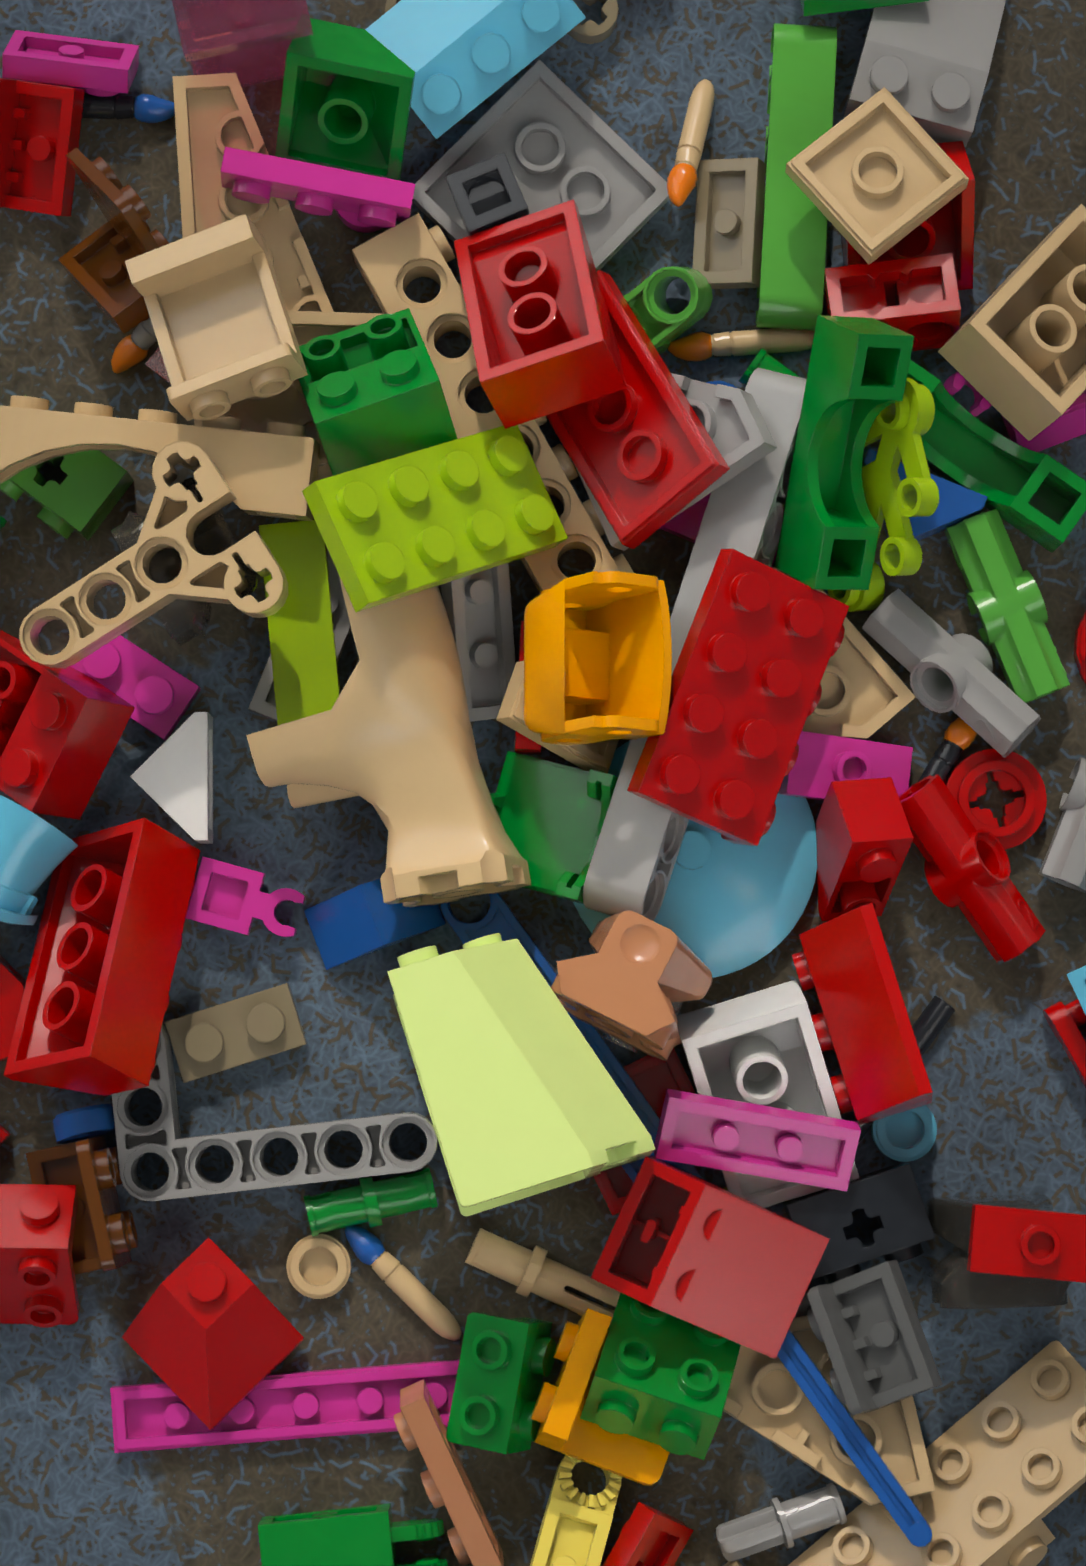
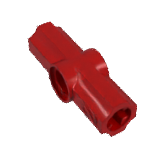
(969, 869)

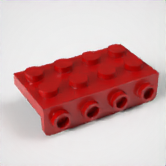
(740, 698)

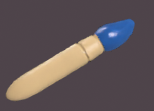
(402, 1282)

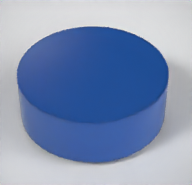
(84, 1123)

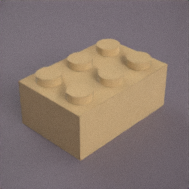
(1030, 335)

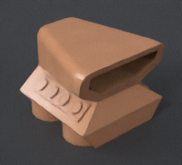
(632, 982)

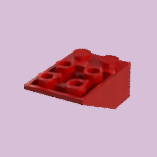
(54, 732)
(709, 1257)

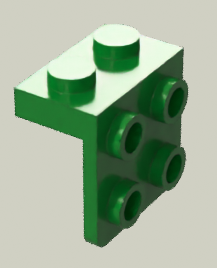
(661, 1379)

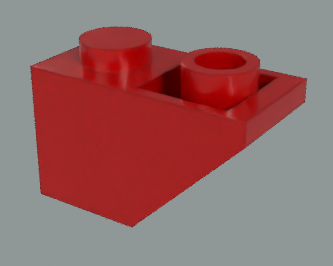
(859, 845)

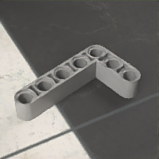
(248, 1146)

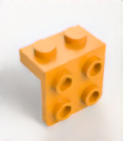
(562, 1404)

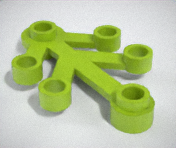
(916, 496)

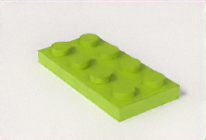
(434, 516)

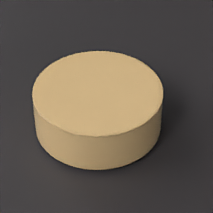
(319, 1266)

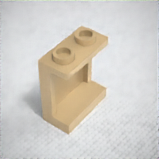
(218, 318)

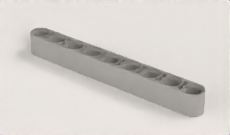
(744, 514)

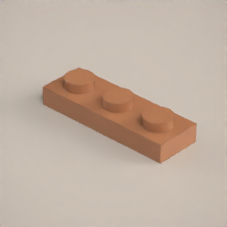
(447, 1478)

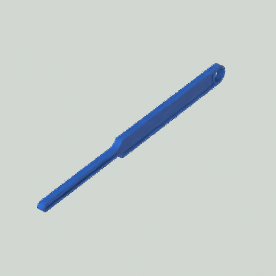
(792, 1354)

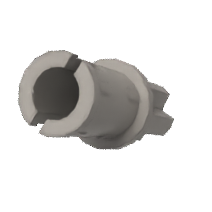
(781, 1523)

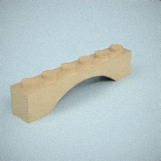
(260, 468)

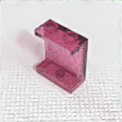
(240, 36)

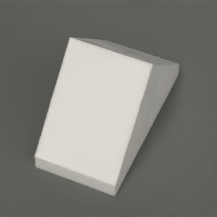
(182, 776)

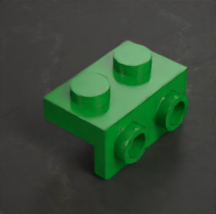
(500, 1382)

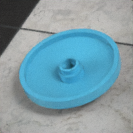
(731, 897)

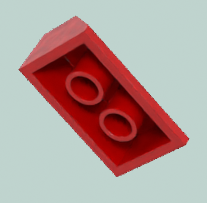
(862, 1017)

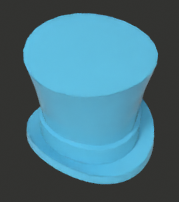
(27, 857)

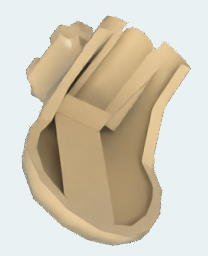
(409, 751)

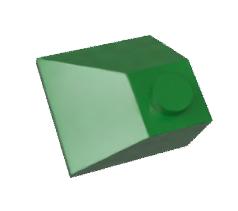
(345, 102)

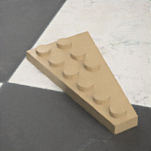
(208, 118)

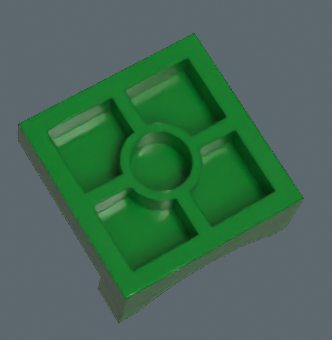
(553, 820)

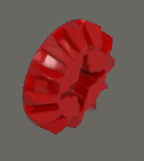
(1010, 774)

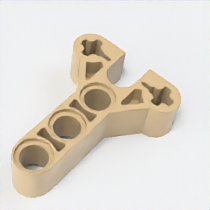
(168, 525)

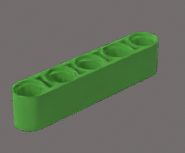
(793, 227)

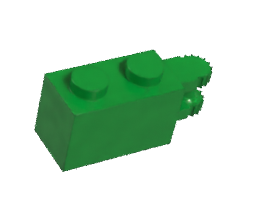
(343, 1537)

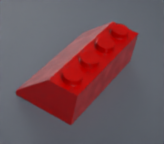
(104, 961)

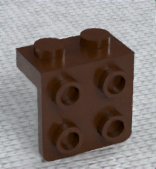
(100, 259)
(101, 1229)

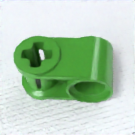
(653, 312)

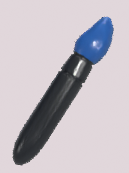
(142, 107)

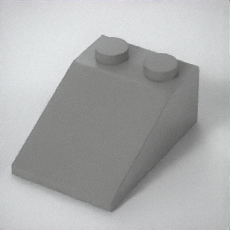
(931, 61)

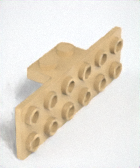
(990, 1476)

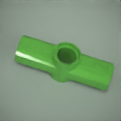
(1007, 606)

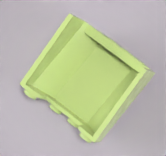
(508, 1076)

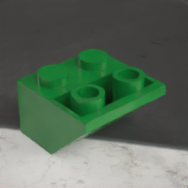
(374, 393)

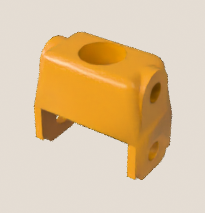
(598, 659)

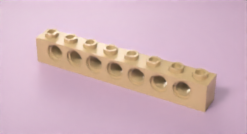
(413, 252)

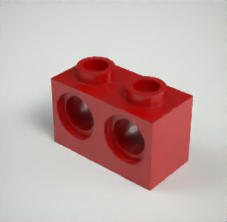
(907, 294)

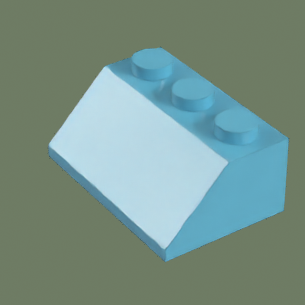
(468, 48)

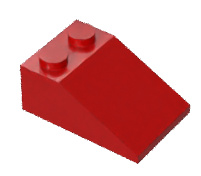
(538, 315)

